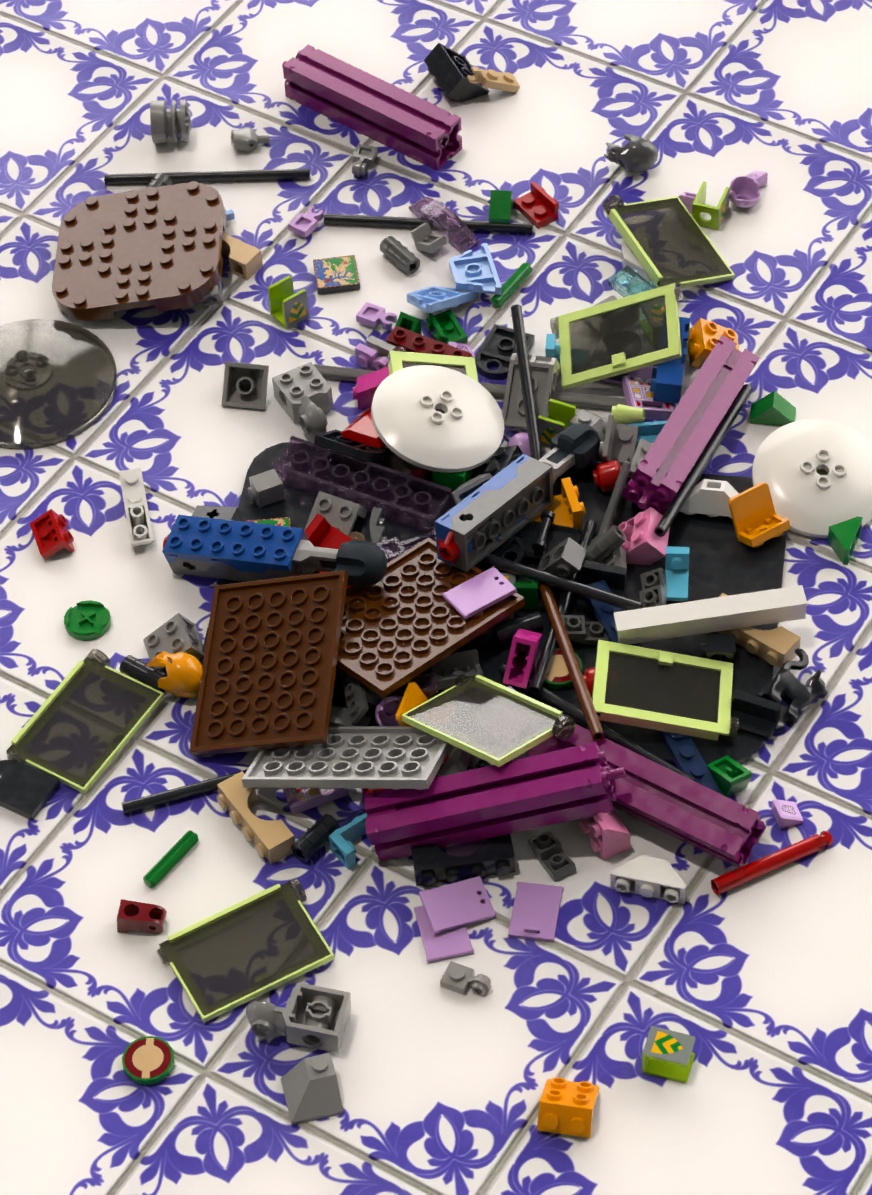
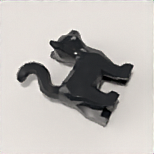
(792, 691)

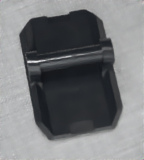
(545, 535)

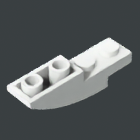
(136, 507)

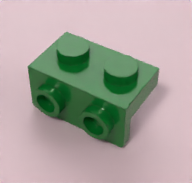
(445, 327)

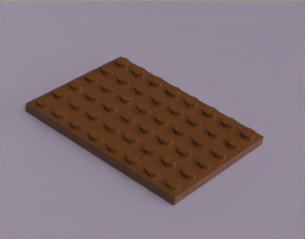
(405, 621)
(269, 664)

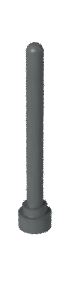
(615, 497)

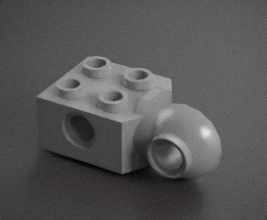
(304, 397)
(311, 1017)

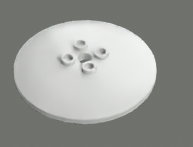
(435, 441)
(810, 500)

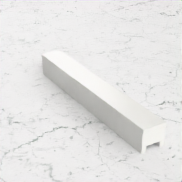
(710, 615)

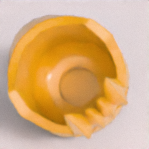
(182, 674)

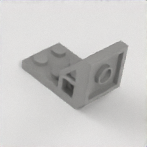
(544, 375)

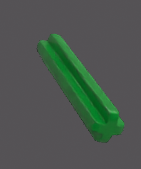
(512, 284)
(170, 859)

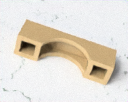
(243, 258)
(772, 645)
(270, 838)

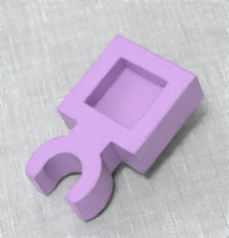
(305, 224)
(374, 315)
(369, 358)

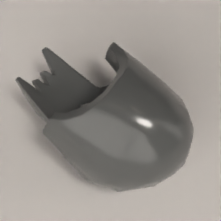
(639, 157)

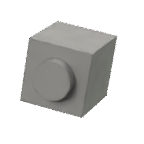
(266, 488)

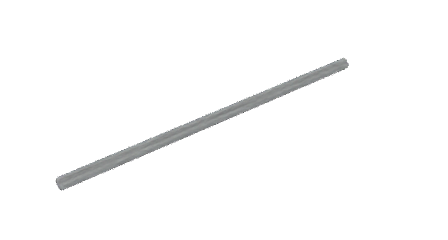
(495, 390)

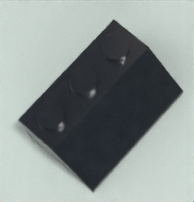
(451, 74)

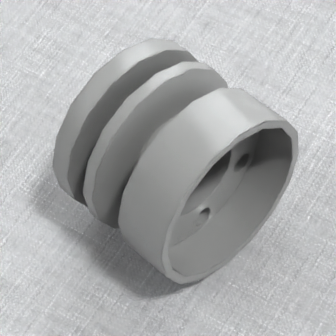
(169, 121)

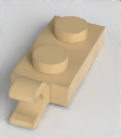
(494, 80)

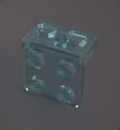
(629, 282)

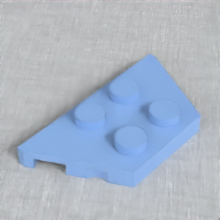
(475, 272)
(439, 298)

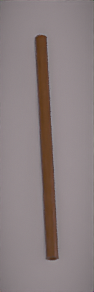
(571, 663)

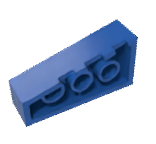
(668, 376)

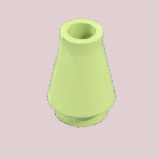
(627, 414)

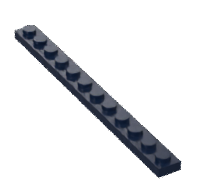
(679, 746)

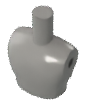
(246, 139)

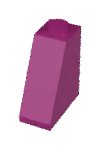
(367, 387)
(522, 657)

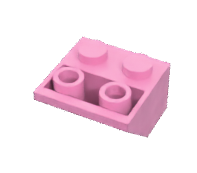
(642, 543)
(606, 833)

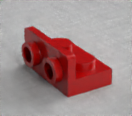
(537, 206)
(52, 534)

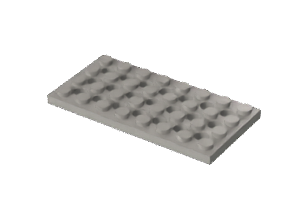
(353, 759)

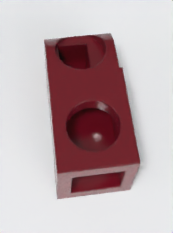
(140, 917)

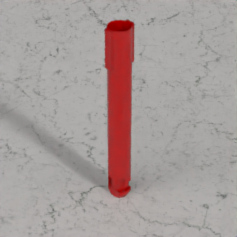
(771, 862)

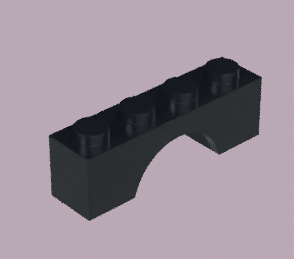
(435, 866)

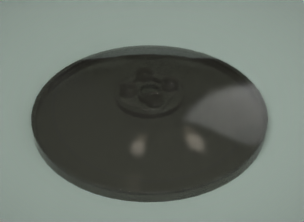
(63, 392)

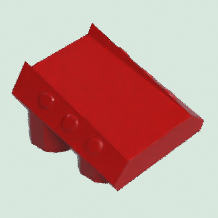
(363, 431)

